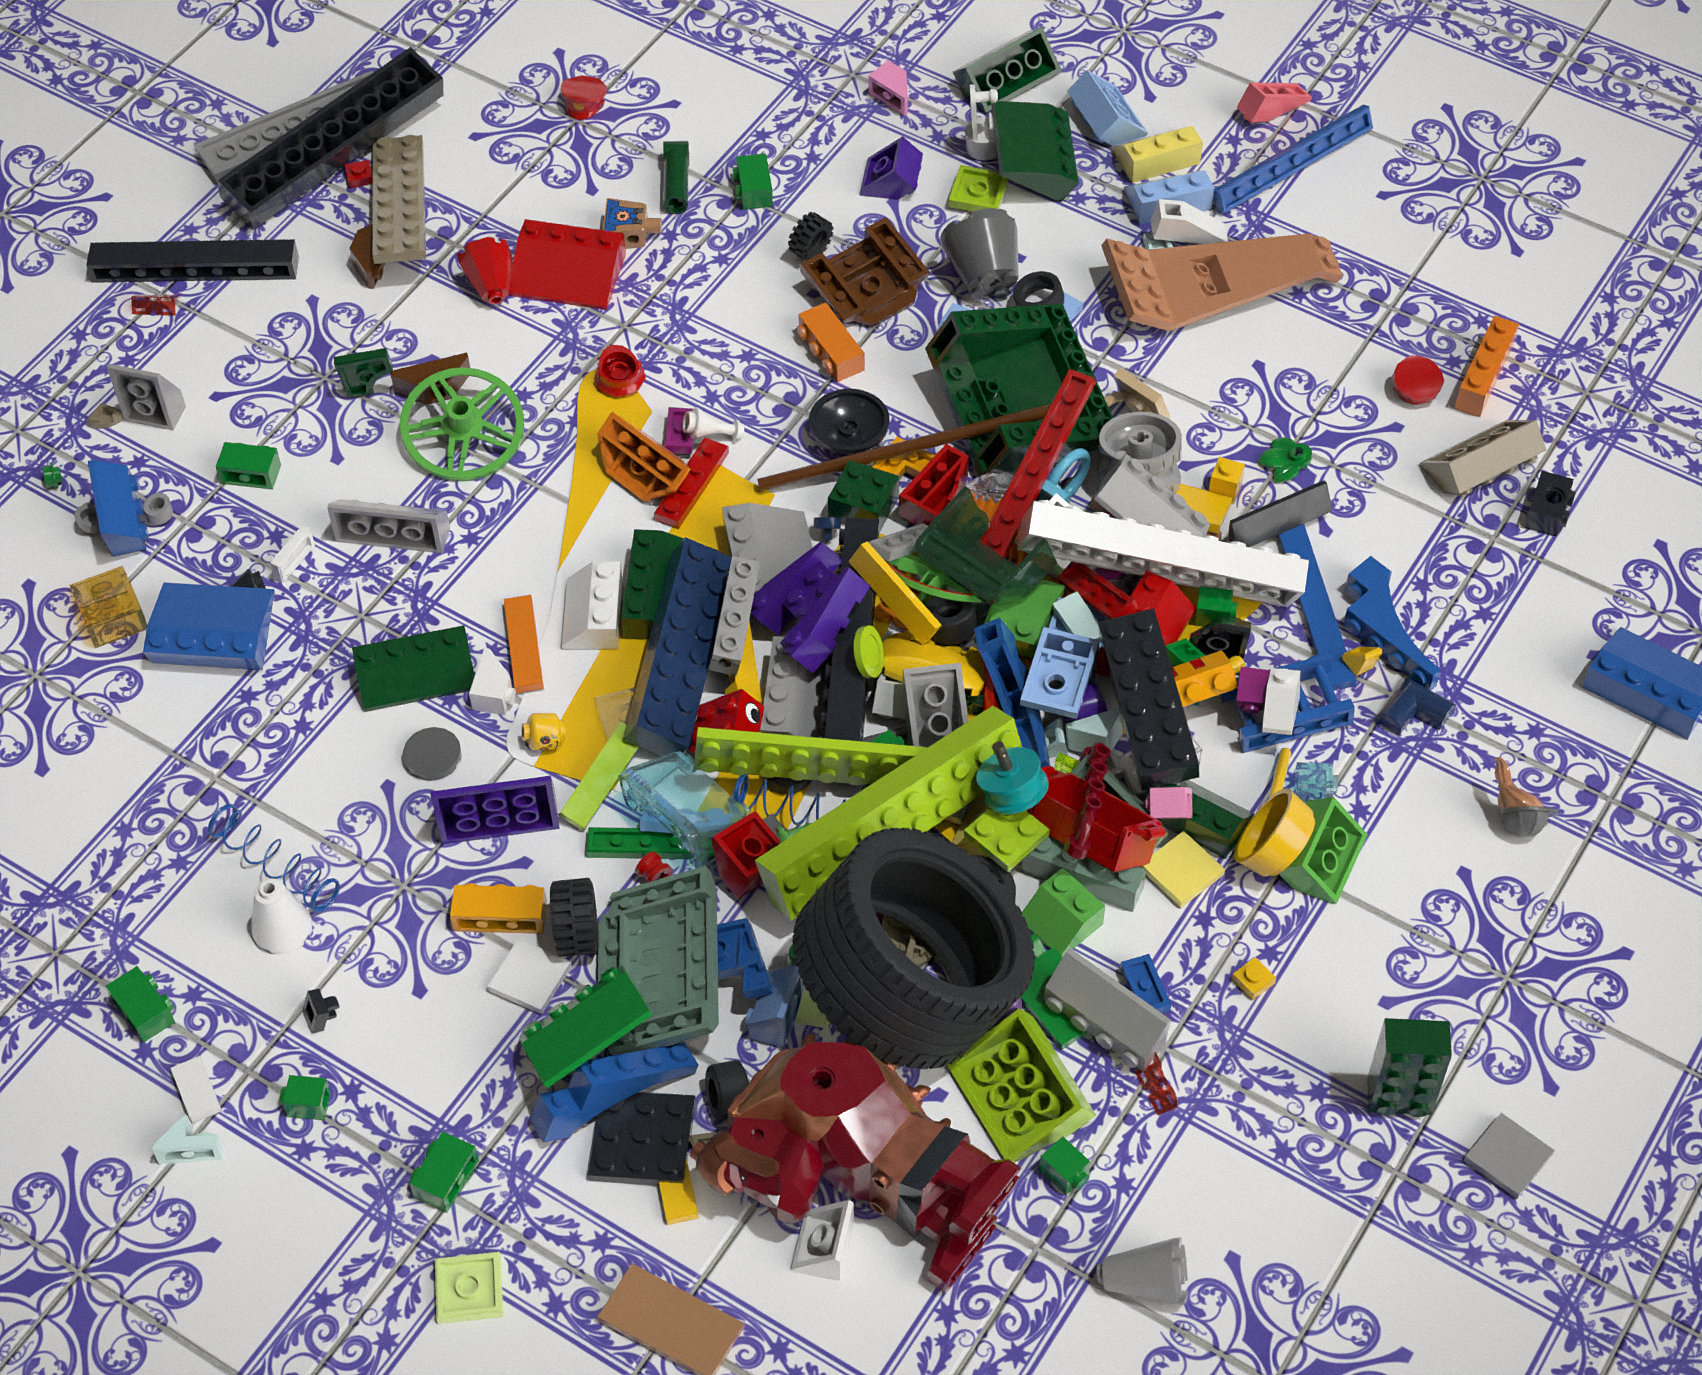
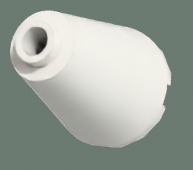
(279, 918)

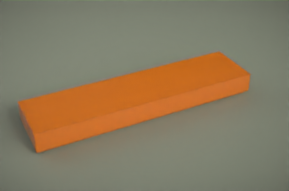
(523, 644)

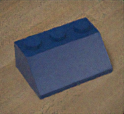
(118, 507)

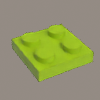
(977, 189)
(1006, 836)

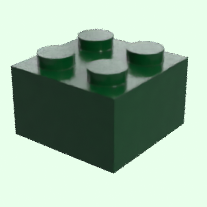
(863, 493)

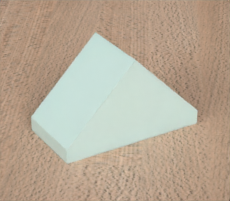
(1102, 727)

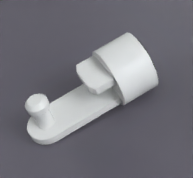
(980, 131)

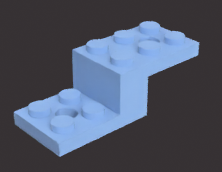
(1065, 659)

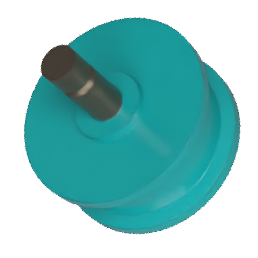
(1012, 779)

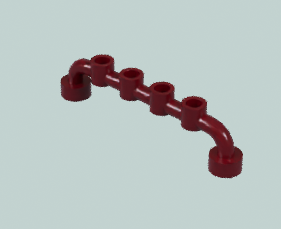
(1078, 843)

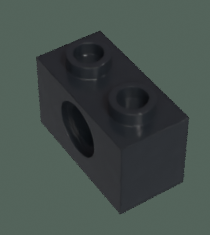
(1549, 503)

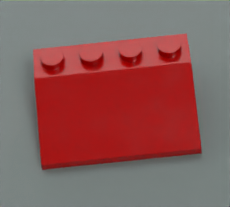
(566, 264)

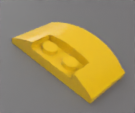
(906, 652)

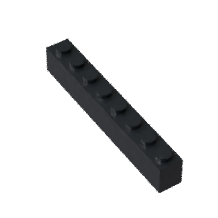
(193, 261)

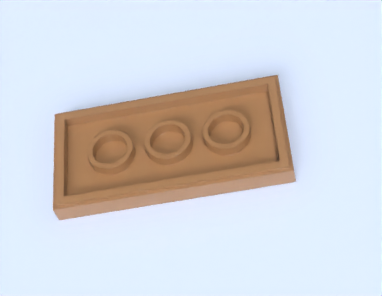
(670, 1322)

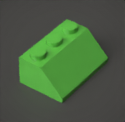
(1329, 853)

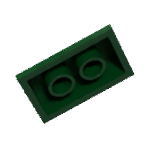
(1214, 821)

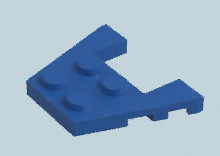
(741, 955)

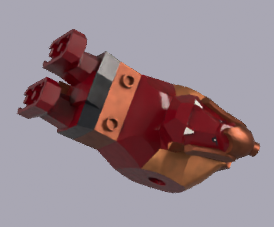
(861, 1128)

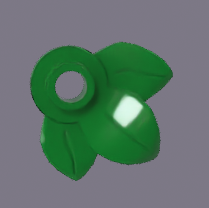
(1284, 458)

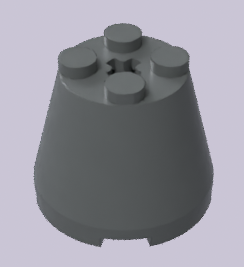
(984, 251)

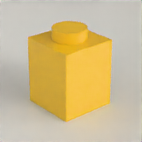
(1227, 478)

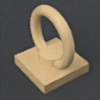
(1136, 395)

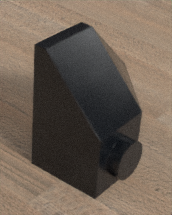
(1223, 634)

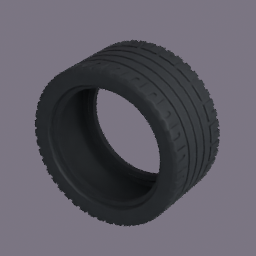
(873, 987)

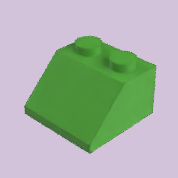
(1063, 912)

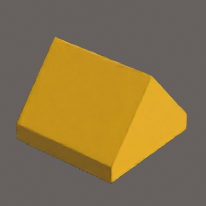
(1362, 659)

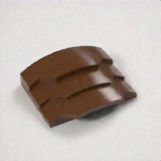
(869, 278)

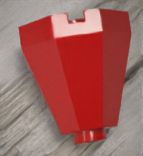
(487, 268)

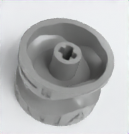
(1149, 439)

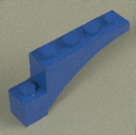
(1377, 624)
(1009, 677)
(604, 1083)

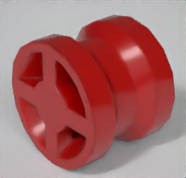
(653, 868)

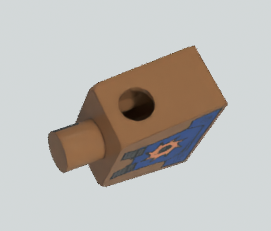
(630, 219)

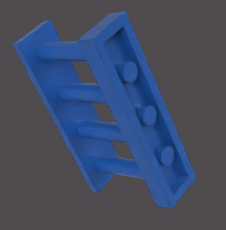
(1308, 720)

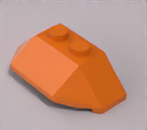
(639, 460)

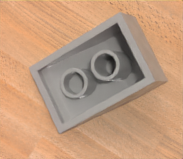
(146, 397)
(933, 703)

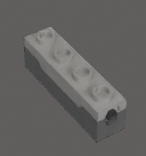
(734, 615)

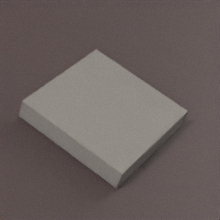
(1509, 1155)

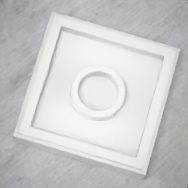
(529, 976)

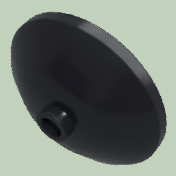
(849, 421)

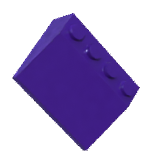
(496, 809)

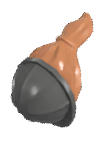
(1520, 810)

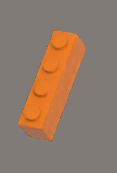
(1486, 366)

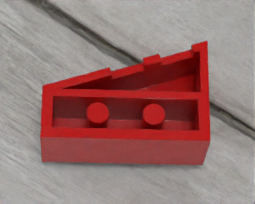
(934, 486)

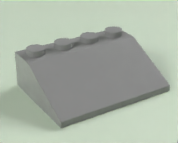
(766, 535)

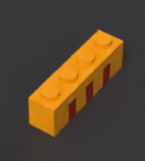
(1204, 678)

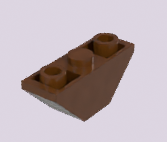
(362, 257)
(407, 378)

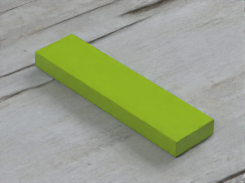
(599, 779)

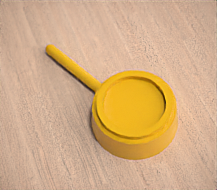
(1277, 828)

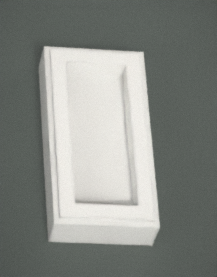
(292, 554)
(196, 1089)

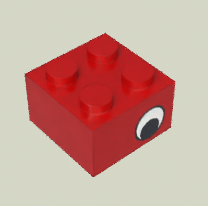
(729, 712)

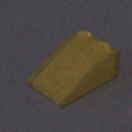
(109, 606)

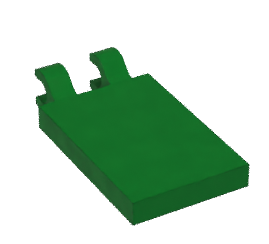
(1054, 1024)

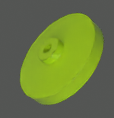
(868, 651)

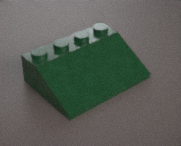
(1035, 147)
(645, 580)

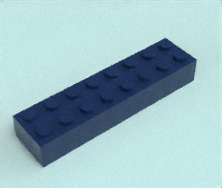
(678, 650)

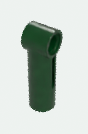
(675, 176)

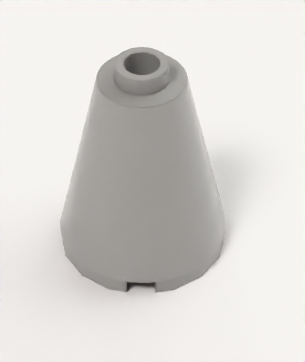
(1148, 1272)

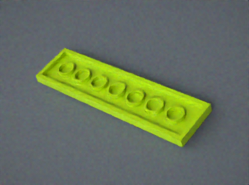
(797, 756)

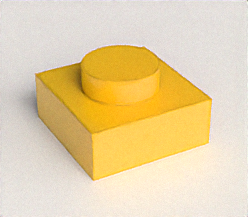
(1254, 978)

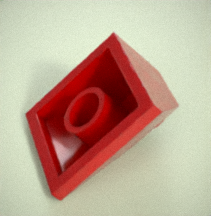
(738, 849)

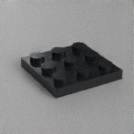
(643, 1139)

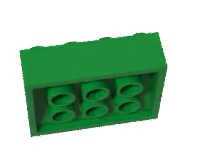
(584, 1025)

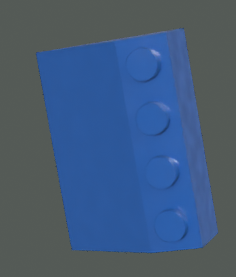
(209, 626)
(1648, 682)

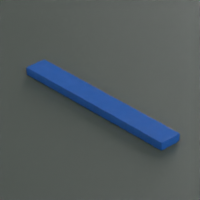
(1292, 159)
(1318, 609)

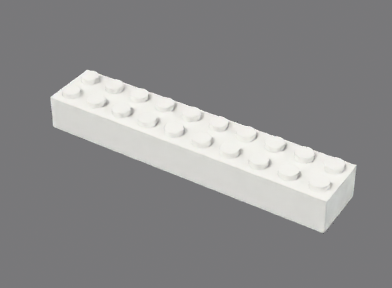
(1171, 554)

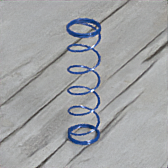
(741, 797)
(233, 820)

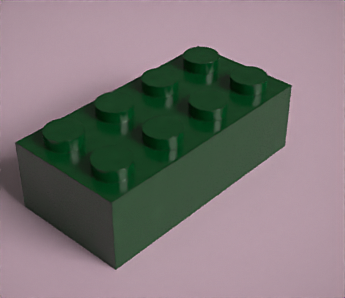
(1409, 1066)

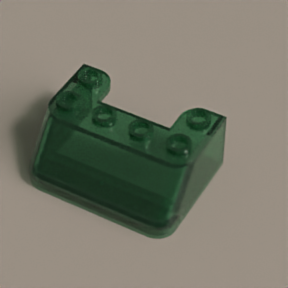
(955, 550)

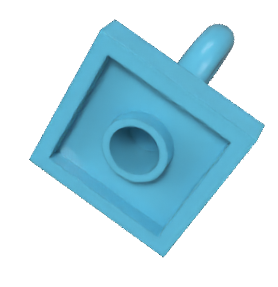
(1051, 485)

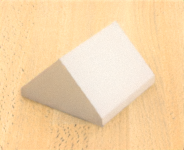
(824, 1240)

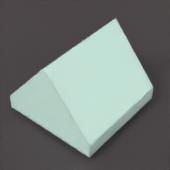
(1055, 739)

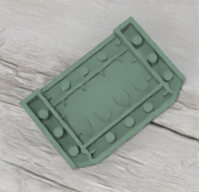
(670, 950)

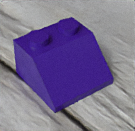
(892, 171)

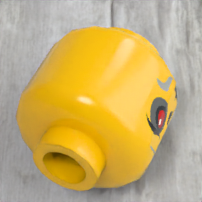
(543, 731)

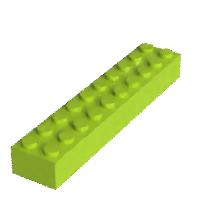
(908, 797)

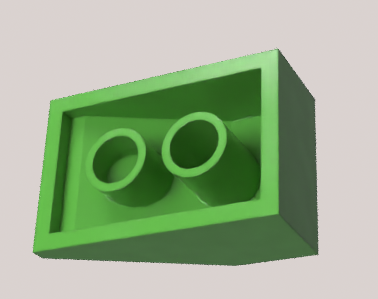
(1028, 615)

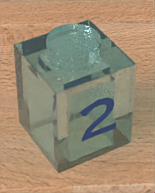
(1314, 781)

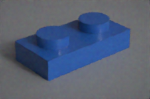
(1145, 982)

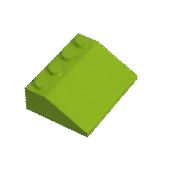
(1020, 1088)

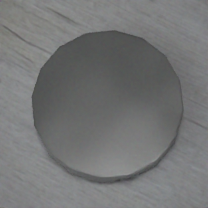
(432, 753)

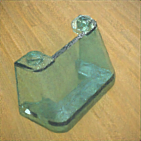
(682, 801)

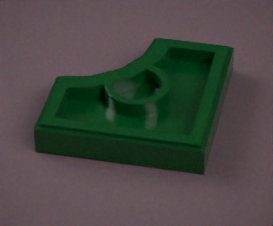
(361, 370)

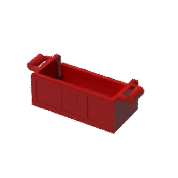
(1120, 833)

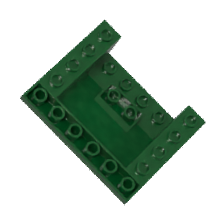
(1007, 364)

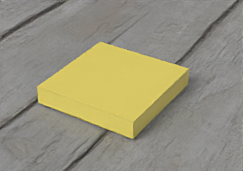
(1183, 869)

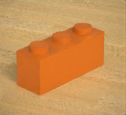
(831, 342)

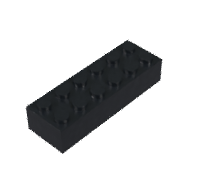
(1148, 699)

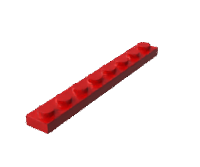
(1038, 461)

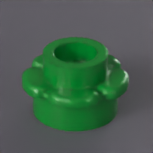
(52, 476)

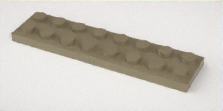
(398, 199)

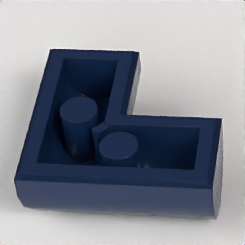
(1414, 700)

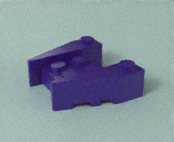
(813, 596)

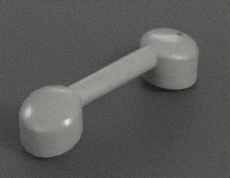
(156, 510)

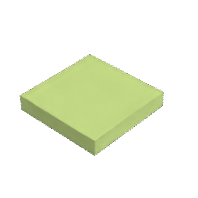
(468, 1287)

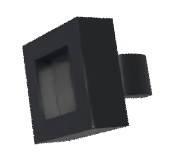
(319, 1010)

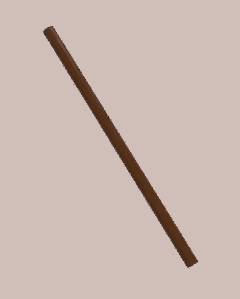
(901, 448)

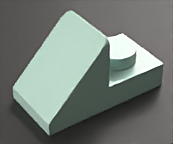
(180, 1146)

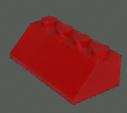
(1170, 605)

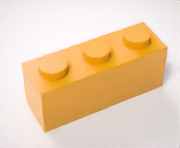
(498, 909)

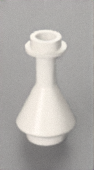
(700, 424)

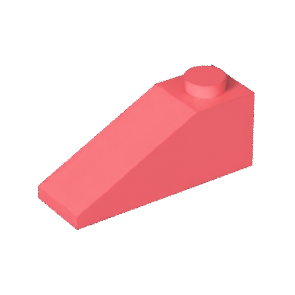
(1269, 100)

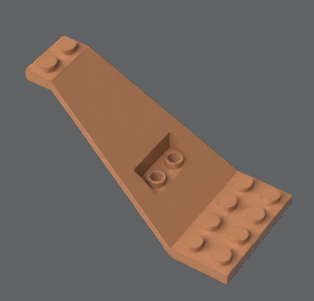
(1198, 281)

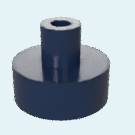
(827, 525)

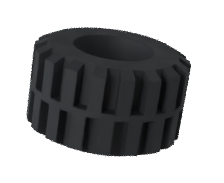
(574, 917)

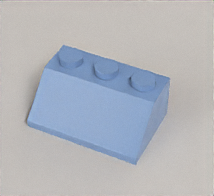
(1105, 110)
(1192, 188)

